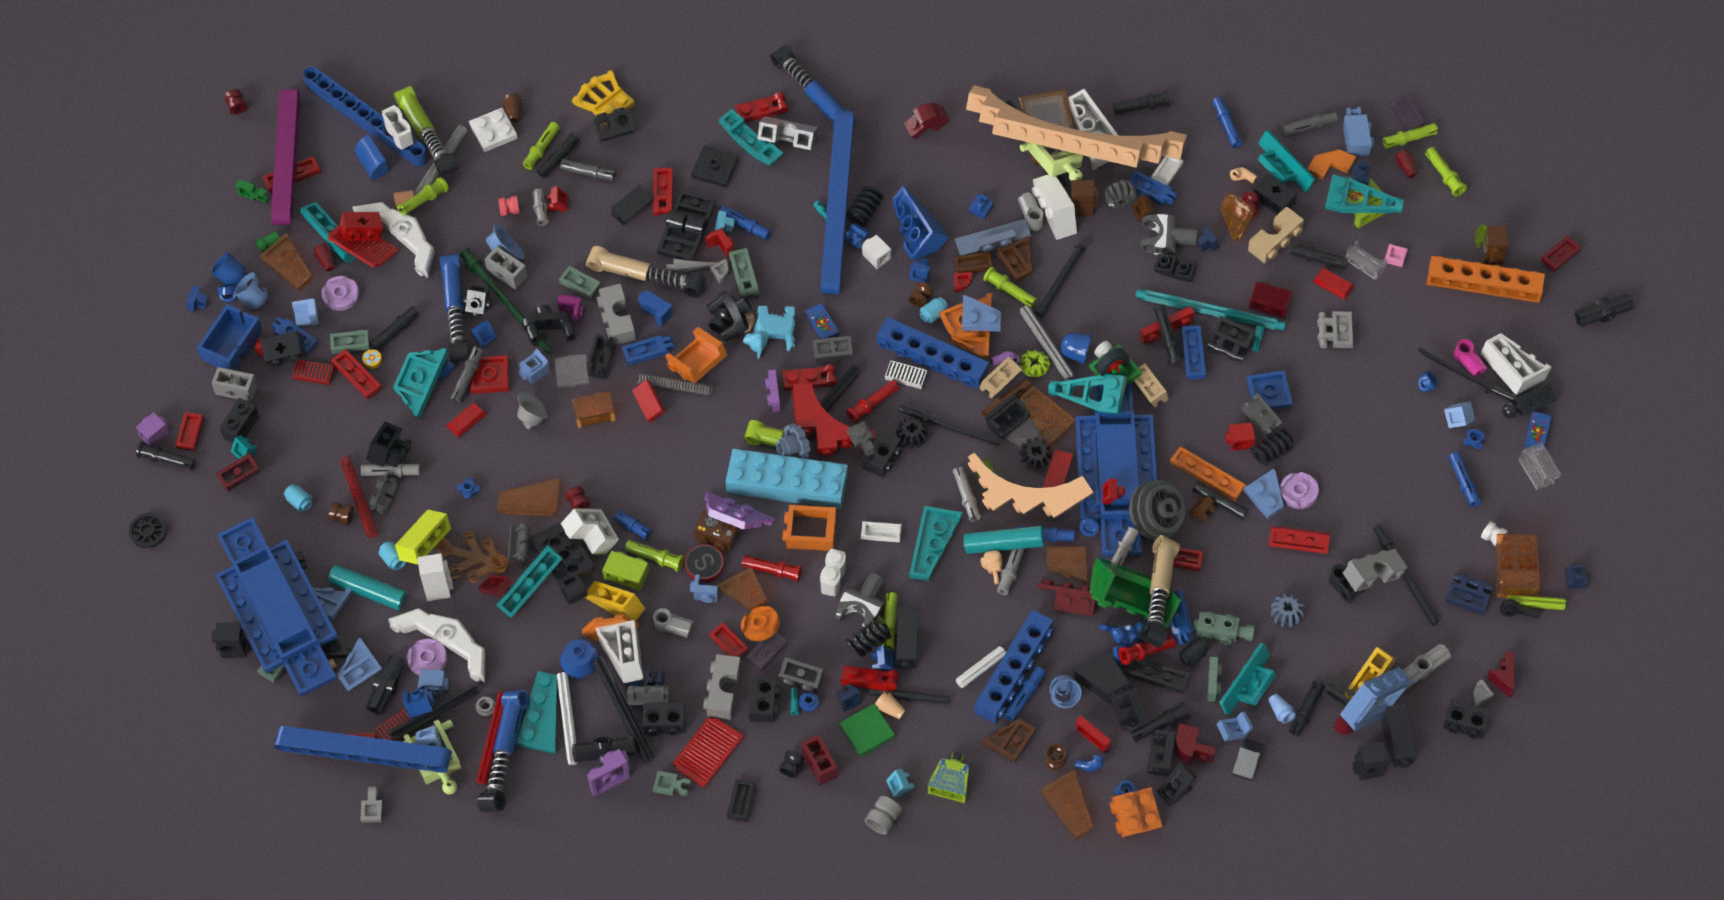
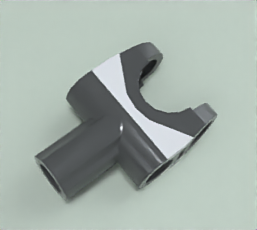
(1167, 234)
(862, 601)

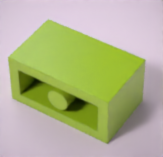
(625, 570)

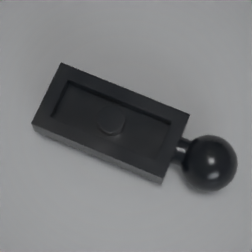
(1530, 401)

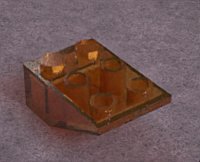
(1517, 565)

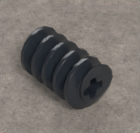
(864, 205)
(1272, 446)
(870, 638)

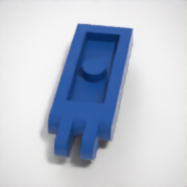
(1153, 189)
(287, 326)
(647, 349)
(1181, 622)

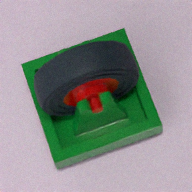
(1116, 363)

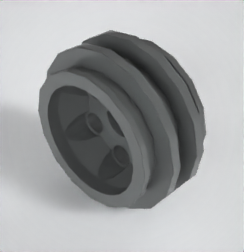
(1160, 503)

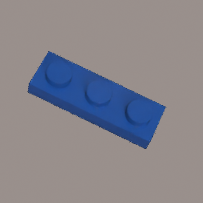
(1193, 352)

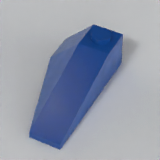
(920, 229)

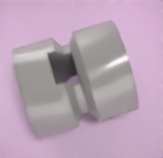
(885, 812)

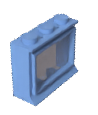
(1373, 697)

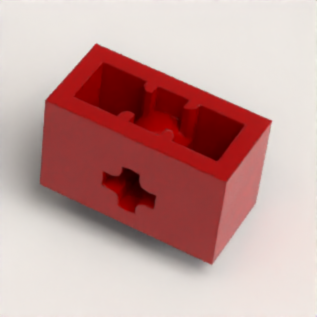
(361, 226)

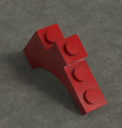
(814, 419)

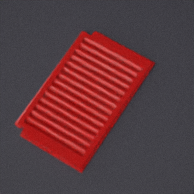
(370, 252)
(707, 751)

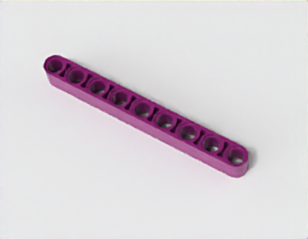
(285, 157)

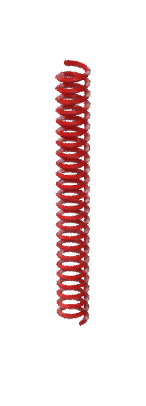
(363, 519)

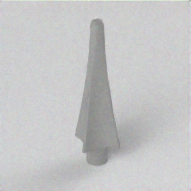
(685, 266)

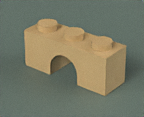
(1266, 246)

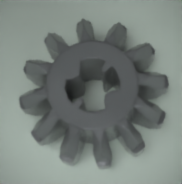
(1120, 194)

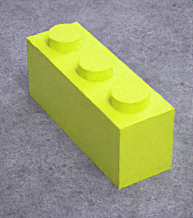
(423, 536)

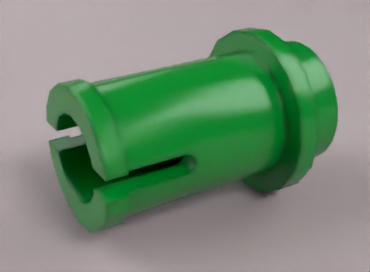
(267, 241)

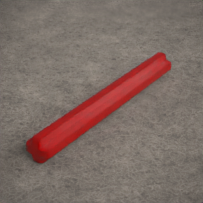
(488, 754)

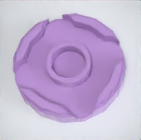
(340, 293)
(1299, 490)
(426, 655)

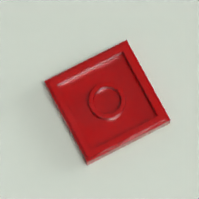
(491, 375)

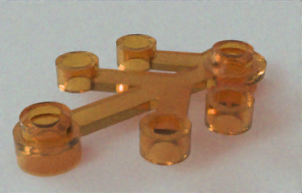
(474, 557)

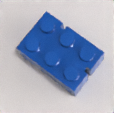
(229, 338)

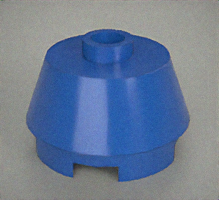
(578, 658)

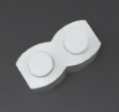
(397, 127)
(833, 572)

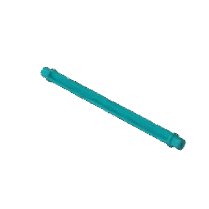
(1210, 309)

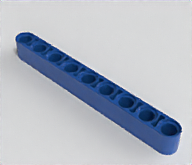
(356, 110)
(363, 749)

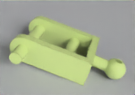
(1056, 163)
(449, 786)

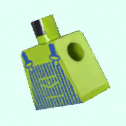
(950, 779)

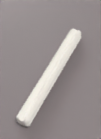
(567, 715)

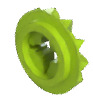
(1036, 370)

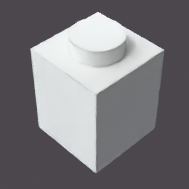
(876, 251)

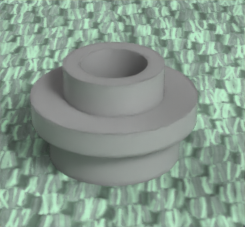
(481, 703)

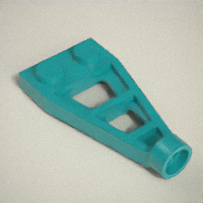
(1338, 194)
(1112, 394)

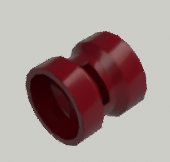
(235, 101)
(1252, 200)
(577, 498)

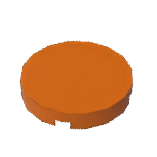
(760, 623)

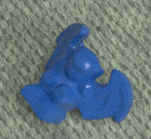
(1124, 636)

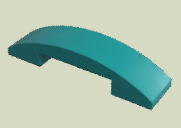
(747, 138)

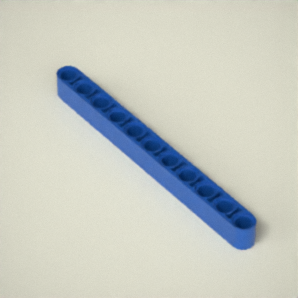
(837, 203)

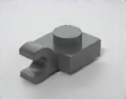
(861, 436)

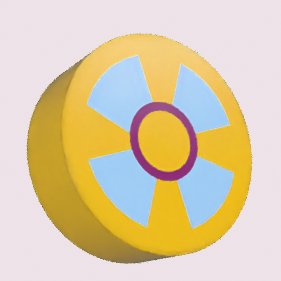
(372, 359)

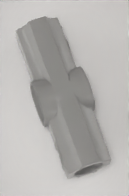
(1431, 660)

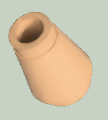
(890, 705)

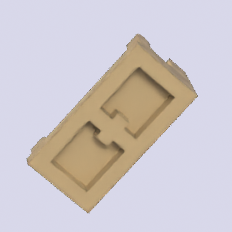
(1000, 377)
(1151, 386)

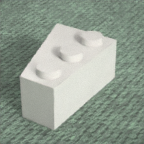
(435, 577)

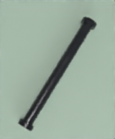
(1040, 311)

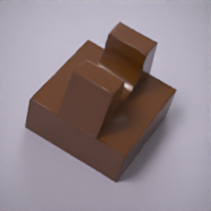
(1143, 207)
(1200, 507)

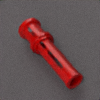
(866, 406)
(780, 569)
(1140, 651)

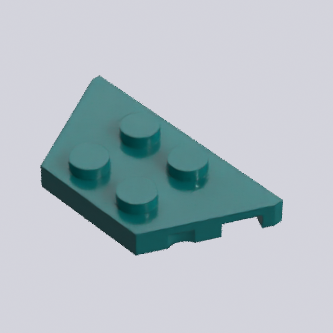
(419, 378)

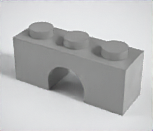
(799, 134)
(619, 327)
(1364, 571)
(725, 670)

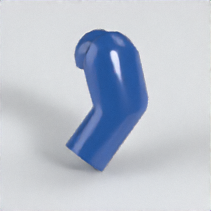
(1090, 766)

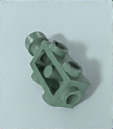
(1217, 628)

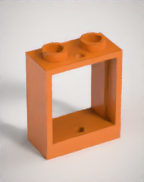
(806, 542)

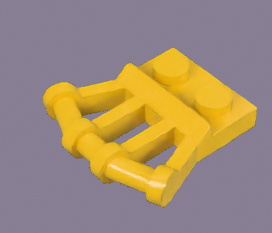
(612, 101)

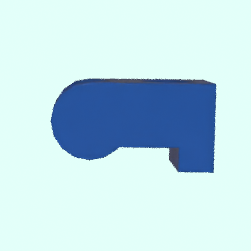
(656, 307)

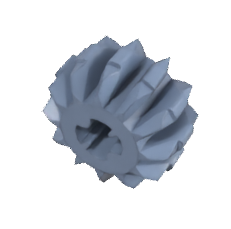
(1285, 617)

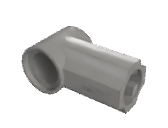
(1031, 211)
(674, 623)

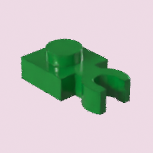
(248, 190)

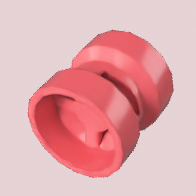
(509, 206)

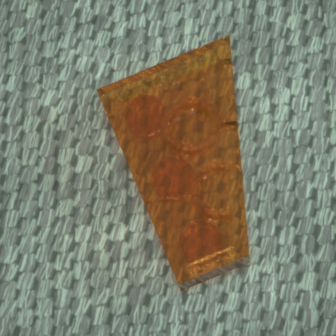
(286, 262)
(1046, 415)
(531, 499)
(1067, 802)

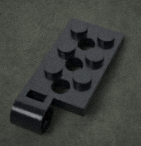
(567, 582)

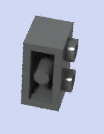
(801, 673)

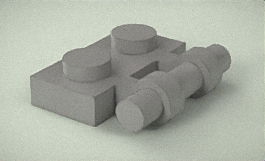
(1341, 329)

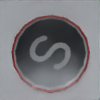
(705, 561)

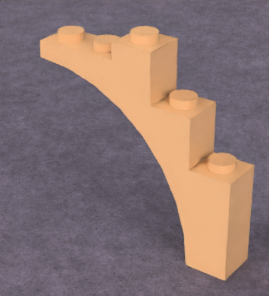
(1056, 499)

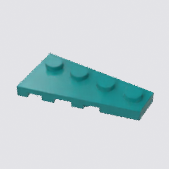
(933, 537)
(540, 717)

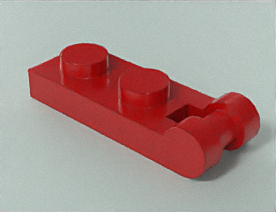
(762, 107)
(662, 190)
(810, 375)
(870, 678)

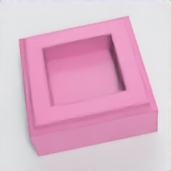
(1396, 255)

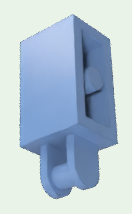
(1357, 133)

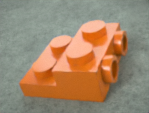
(1135, 812)

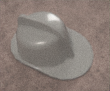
(530, 410)

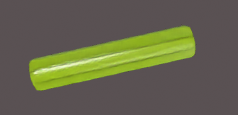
(1539, 602)

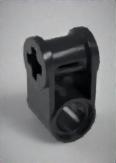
(1342, 585)

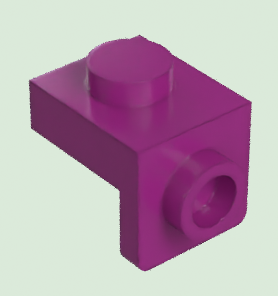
(571, 304)

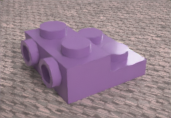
(613, 772)

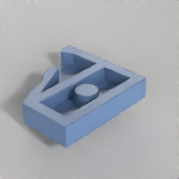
(979, 316)
(1266, 494)
(332, 600)
(358, 667)

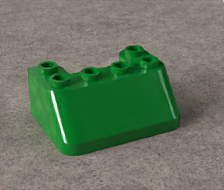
(1123, 587)

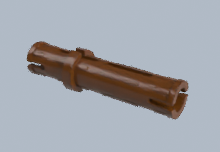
(1018, 391)

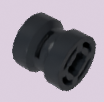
(721, 320)
(791, 764)

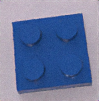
(1272, 388)

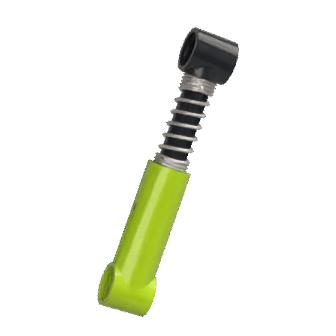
(408, 102)

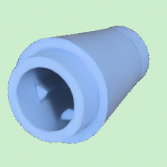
(1283, 711)

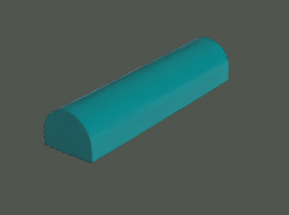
(324, 225)
(1004, 539)
(529, 581)
(367, 587)

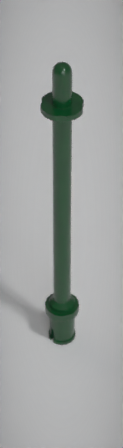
(475, 265)

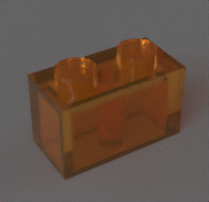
(593, 409)

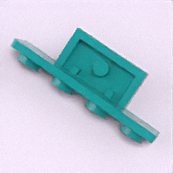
(1283, 163)
(1250, 682)

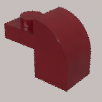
(926, 116)
(1188, 748)

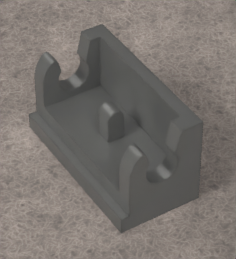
(832, 347)
(1260, 414)

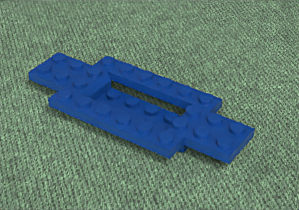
(1124, 454)
(281, 601)

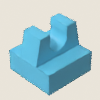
(724, 222)
(898, 783)

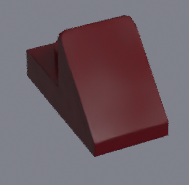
(1504, 678)

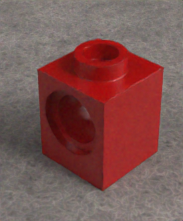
(1240, 436)

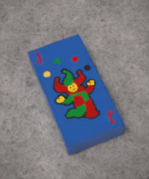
(821, 322)
(1537, 429)

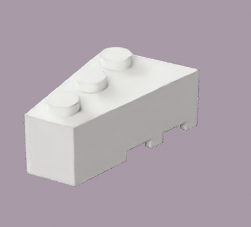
(1055, 205)
(1513, 365)
(623, 649)

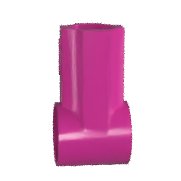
(1469, 359)

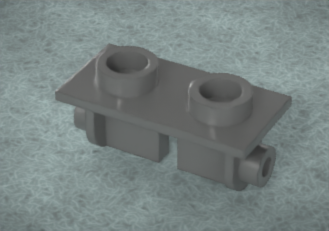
(379, 500)
(517, 544)
(647, 694)

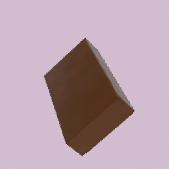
(973, 262)

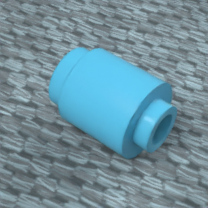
(931, 310)
(298, 497)
(390, 556)

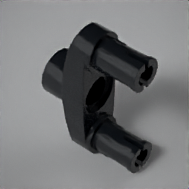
(737, 309)
(547, 320)

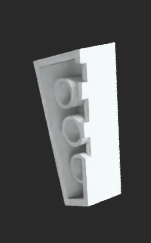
(1089, 119)

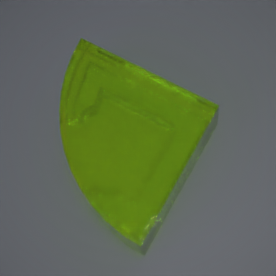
(1479, 235)

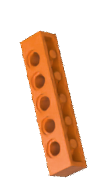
(1492, 286)

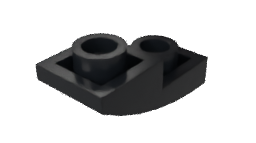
(1174, 268)

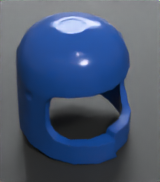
(228, 269)

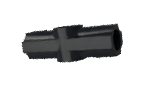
(1604, 310)
(385, 684)
(600, 746)

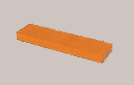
(1207, 473)

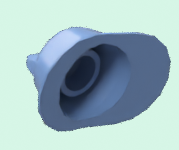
(503, 240)

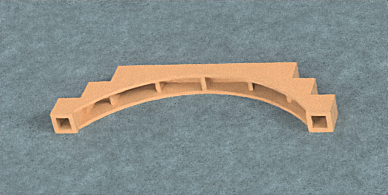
(1113, 148)

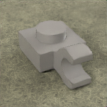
(372, 808)

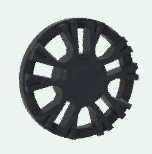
(147, 530)

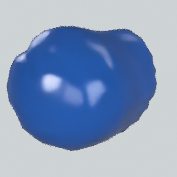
(1076, 346)

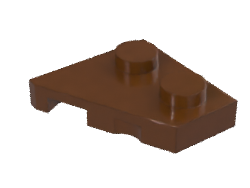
(1017, 259)
(1011, 740)

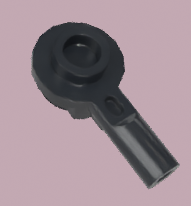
(1511, 608)

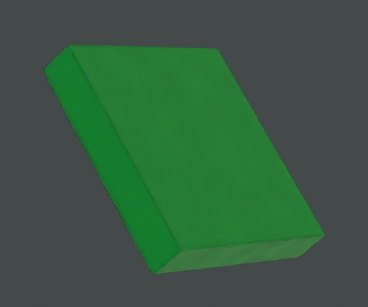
(867, 730)

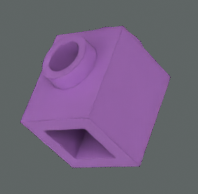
(153, 429)

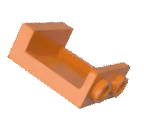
(697, 357)

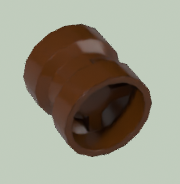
(922, 293)
(341, 513)
(1057, 753)

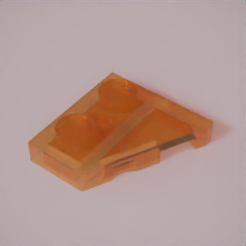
(1236, 215)
(1068, 561)
(744, 589)

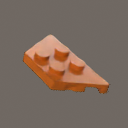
(980, 344)

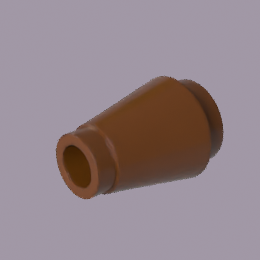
(512, 105)

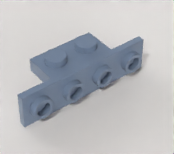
(993, 237)

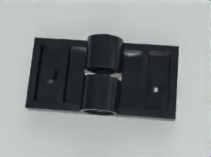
(686, 226)

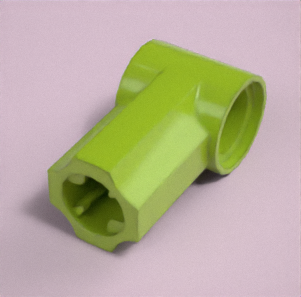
(759, 433)

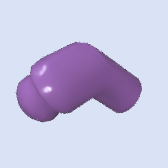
(998, 359)

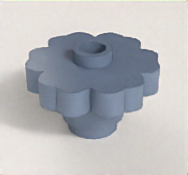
(793, 442)

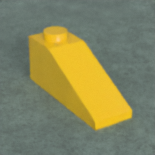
(615, 600)
(1376, 665)

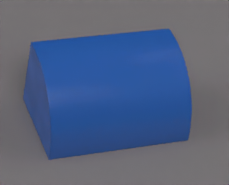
(371, 158)

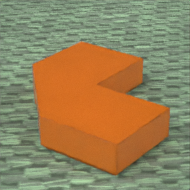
(1323, 162)
(590, 631)

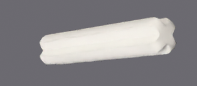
(980, 667)

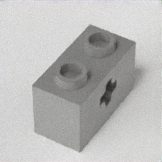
(506, 268)
(234, 384)

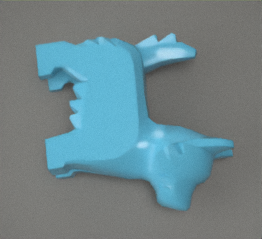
(771, 327)

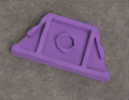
(735, 514)

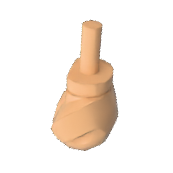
(993, 563)

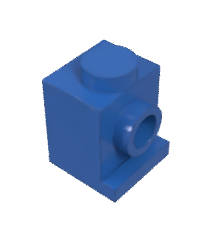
(418, 702)

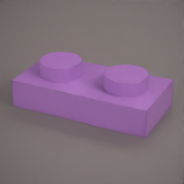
(773, 397)

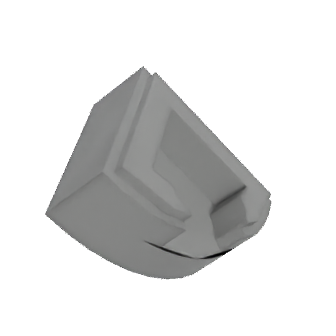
(720, 270)
(1482, 693)

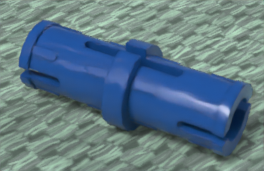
(633, 524)

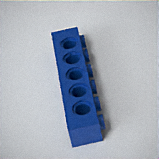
(926, 345)
(1034, 624)

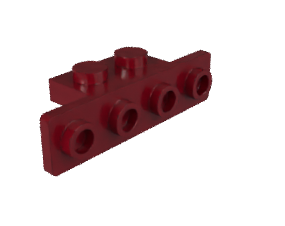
(1070, 598)

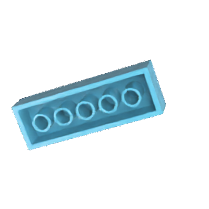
(786, 479)

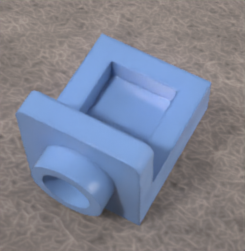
(704, 592)
(1235, 728)

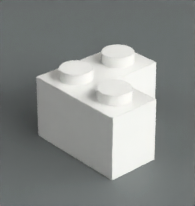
(592, 527)

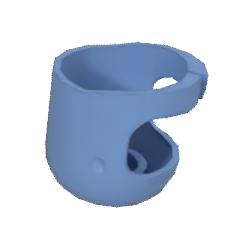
(251, 296)
(1063, 683)

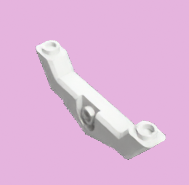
(407, 231)
(448, 633)

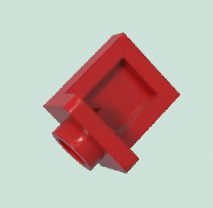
(719, 238)

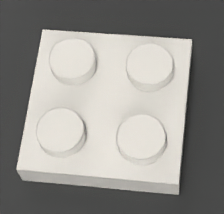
(493, 129)

